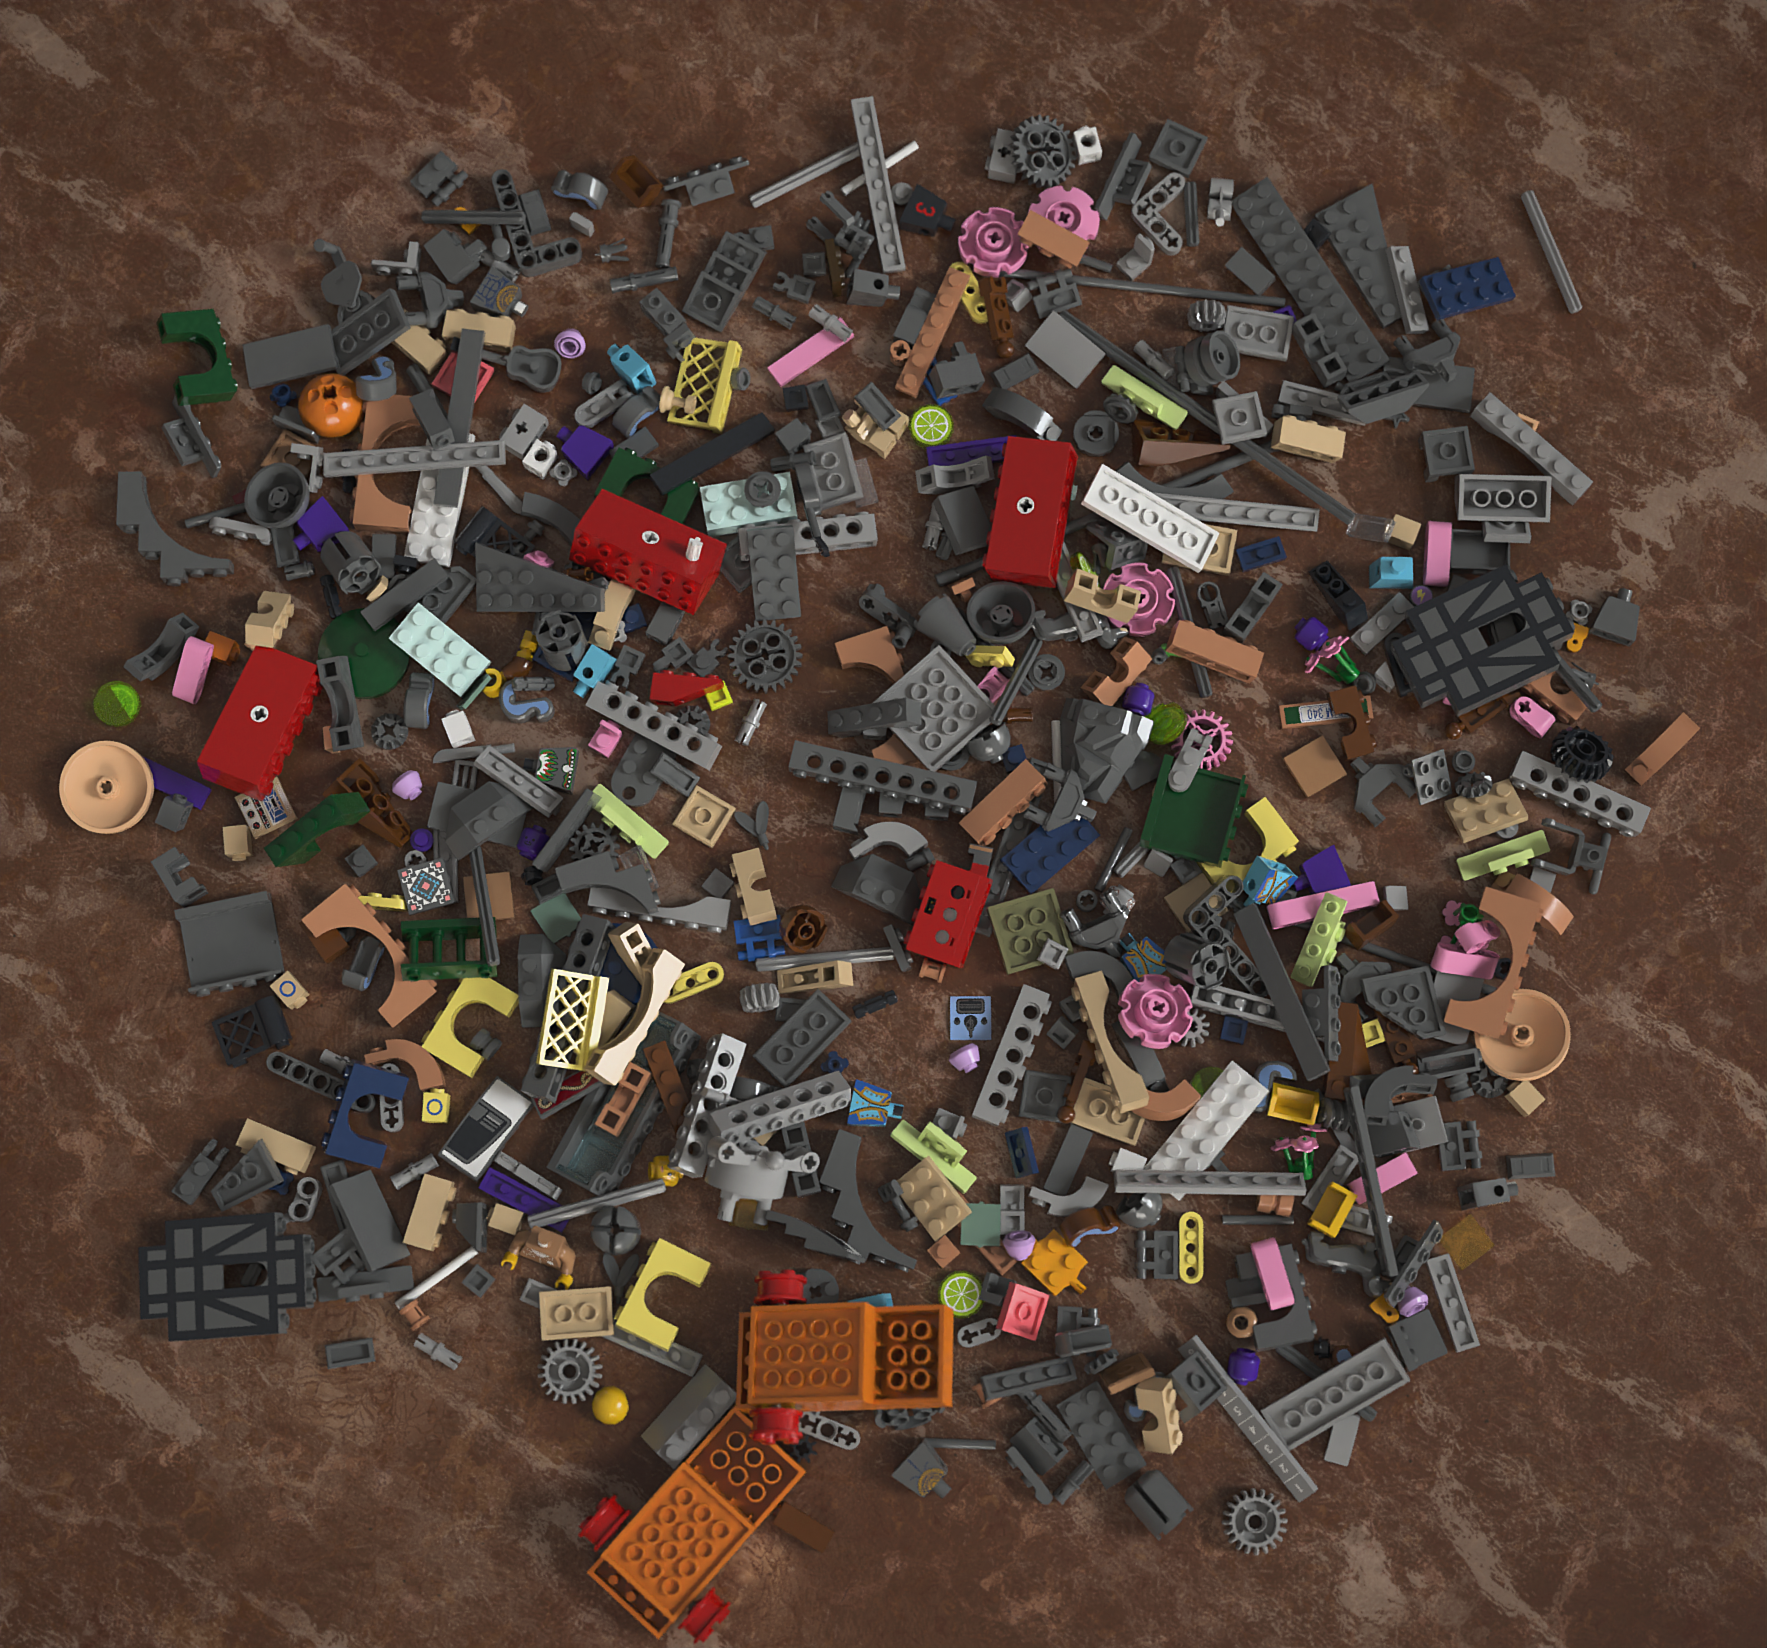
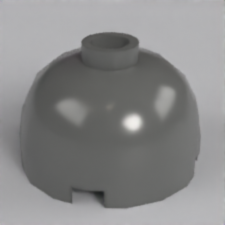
(990, 743)
(1140, 1209)

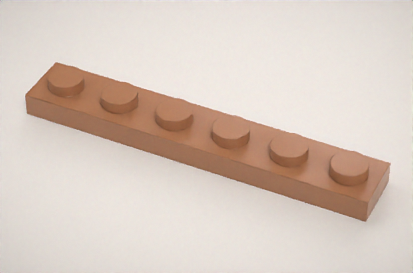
(932, 332)

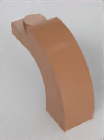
(1662, 749)
(1555, 914)
(425, 1065)
(1169, 1104)

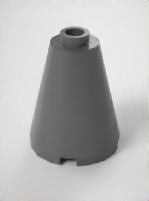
(945, 625)

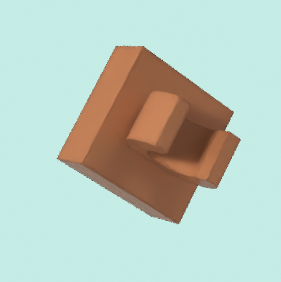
(962, 588)

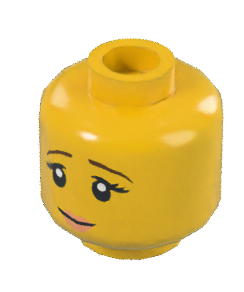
(659, 1169)

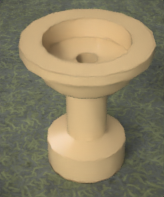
(669, 400)

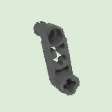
(877, 605)

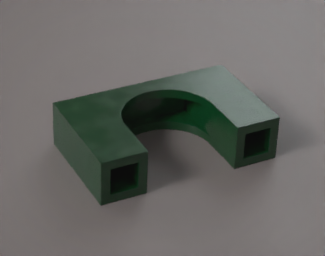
(202, 329)
(628, 467)
(298, 842)

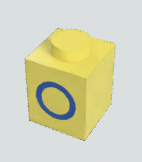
(436, 1106)

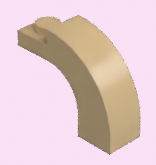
(607, 623)

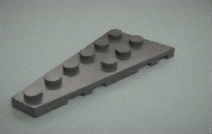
(1362, 248)
(520, 585)

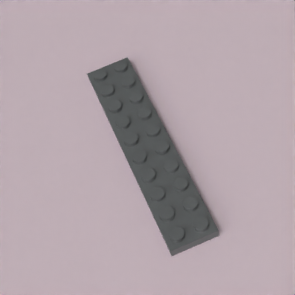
(1308, 278)

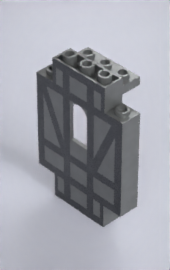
(1452, 659)
(187, 1277)

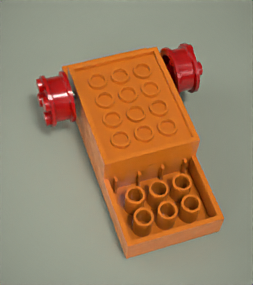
(836, 1357)
(690, 1529)

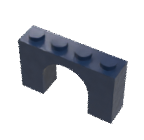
(360, 1080)

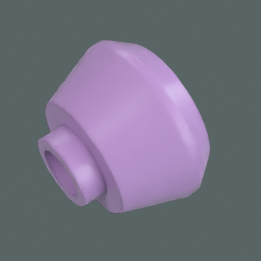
(569, 343)
(407, 785)
(965, 1058)
(1019, 1244)
(1412, 1302)

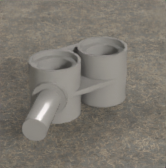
(1220, 200)
(302, 1198)

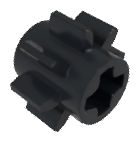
(805, 1455)

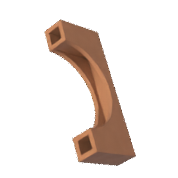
(372, 508)
(876, 652)
(347, 910)
(1518, 920)

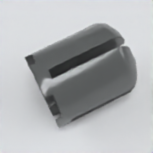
(360, 561)
(556, 647)
(1196, 960)
(602, 1235)
(1156, 1502)

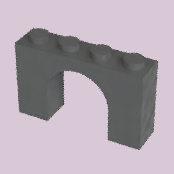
(1294, 1327)

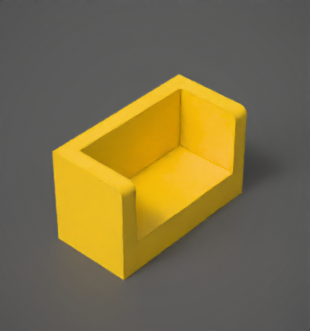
(1293, 1104)
(1332, 1209)

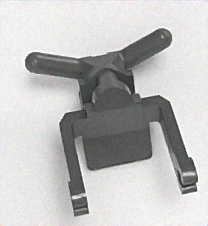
(849, 237)
(1582, 854)

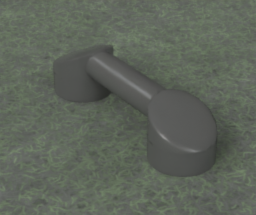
(500, 246)

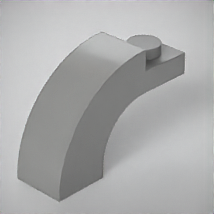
(948, 479)
(889, 833)
(1063, 1206)

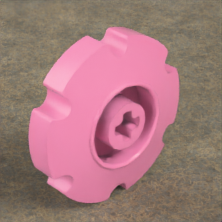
(1070, 207)
(978, 247)
(1155, 604)
(1155, 1011)

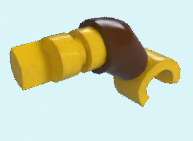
(518, 667)

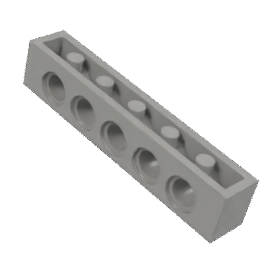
(840, 541)
(600, 702)
(1635, 812)
(1028, 998)
(1238, 1005)
(731, 1052)
(781, 1108)

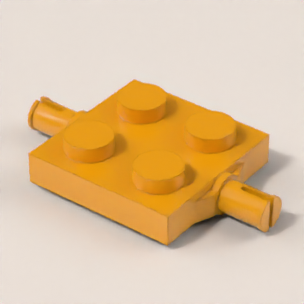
(1055, 1264)

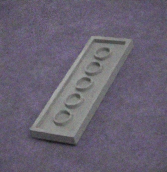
(1335, 1394)

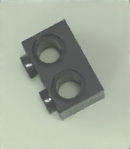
(661, 312)

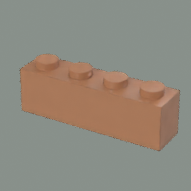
(1214, 651)
(1003, 803)

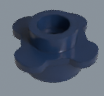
(282, 395)
(834, 1058)
(283, 1187)

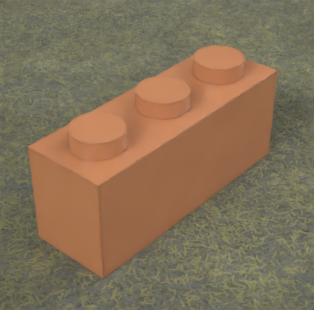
(1052, 239)

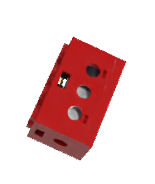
(948, 922)

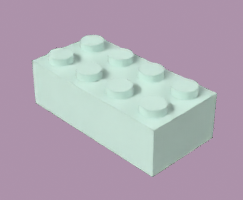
(729, 510)
(440, 650)

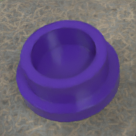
(421, 840)

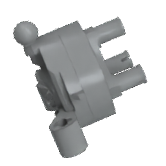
(752, 1173)

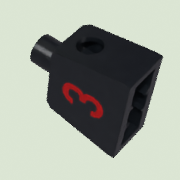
(925, 213)

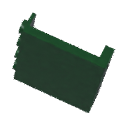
(1194, 821)

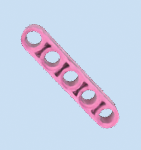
(1305, 908)

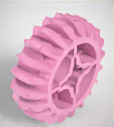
(1218, 729)

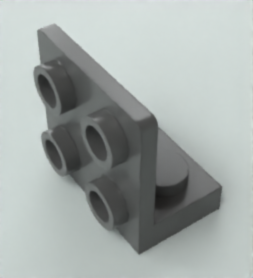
(1123, 546)
(1416, 1340)

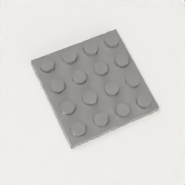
(950, 709)

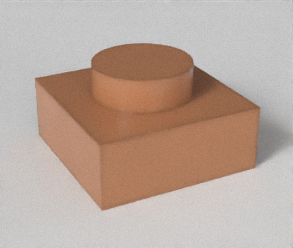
(943, 1251)

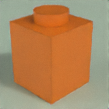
(224, 649)

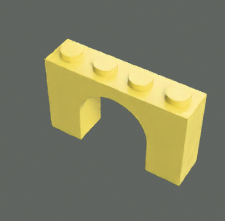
(1275, 837)
(442, 1039)
(663, 1260)

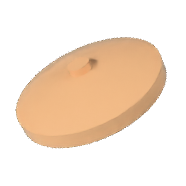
(106, 787)
(1533, 1040)

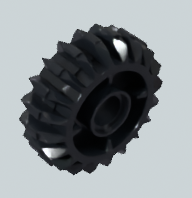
(1581, 754)

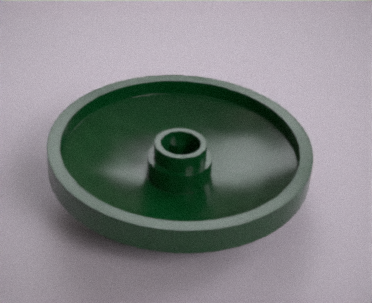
(373, 658)

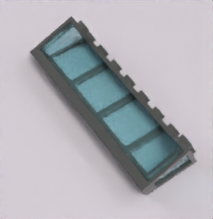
(599, 1158)

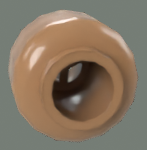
(1240, 1330)

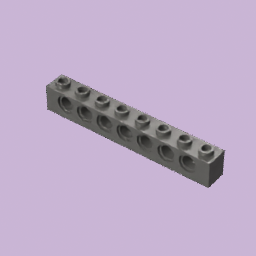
(803, 752)
(594, 956)

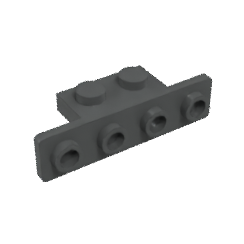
(1125, 179)
(707, 184)
(189, 441)
(1322, 1012)
(1409, 1257)
(365, 1284)

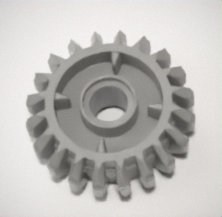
(584, 1371)
(1269, 1521)

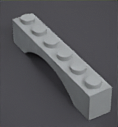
(1504, 423)
(707, 913)

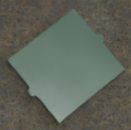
(474, 691)
(557, 917)
(982, 1225)

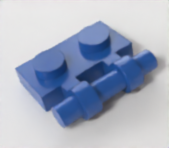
(760, 932)

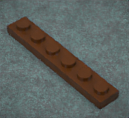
(668, 1086)

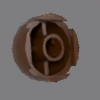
(802, 928)

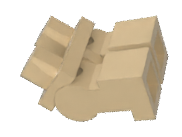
(869, 433)

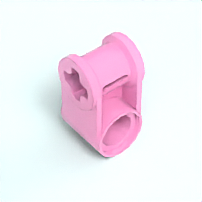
(993, 684)
(1534, 717)
(1477, 935)

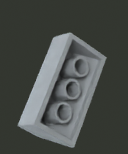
(1502, 498)
(690, 1416)

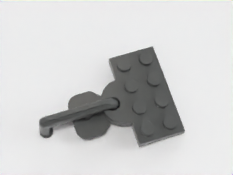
(363, 320)

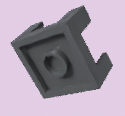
(1446, 452)
(167, 867)
(1195, 1384)

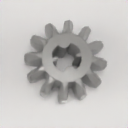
(1206, 315)
(759, 997)
(1190, 1036)

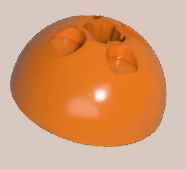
(328, 414)

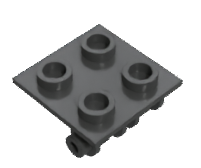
(1430, 776)

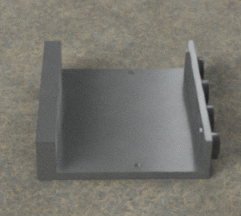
(231, 943)

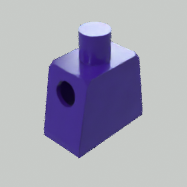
(584, 449)
(318, 525)
(1322, 873)

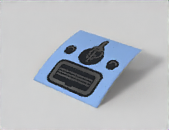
(970, 1018)

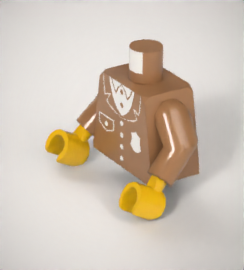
(543, 1248)

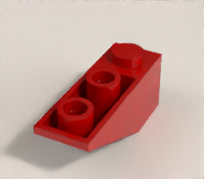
(676, 690)

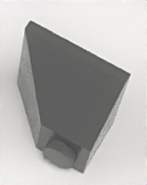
(472, 1223)

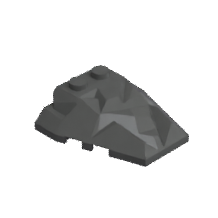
(1100, 744)

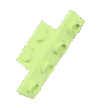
(1144, 397)
(629, 823)
(1502, 855)
(1321, 940)
(941, 1149)

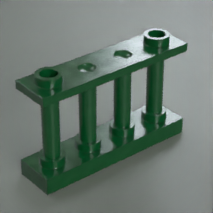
(440, 930)

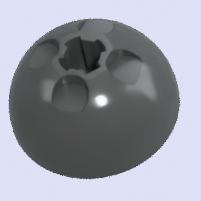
(277, 496)
(1001, 612)

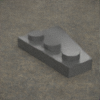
(248, 1178)

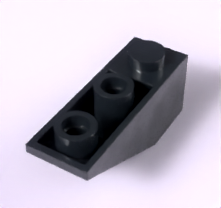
(1339, 595)

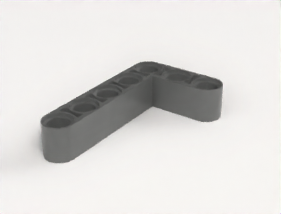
(521, 233)
(1207, 922)

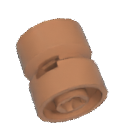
(1279, 1203)

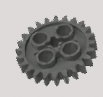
(1045, 171)
(759, 636)

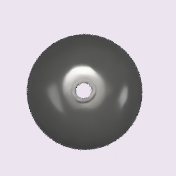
(901, 1420)

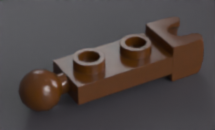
(998, 313)
(1477, 717)
(1397, 1041)
(1086, 1058)

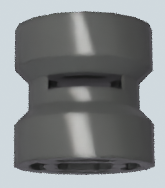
(485, 1043)
(1459, 1087)

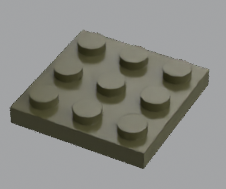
(1024, 926)

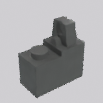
(453, 258)
(959, 375)

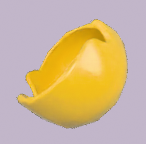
(610, 1405)

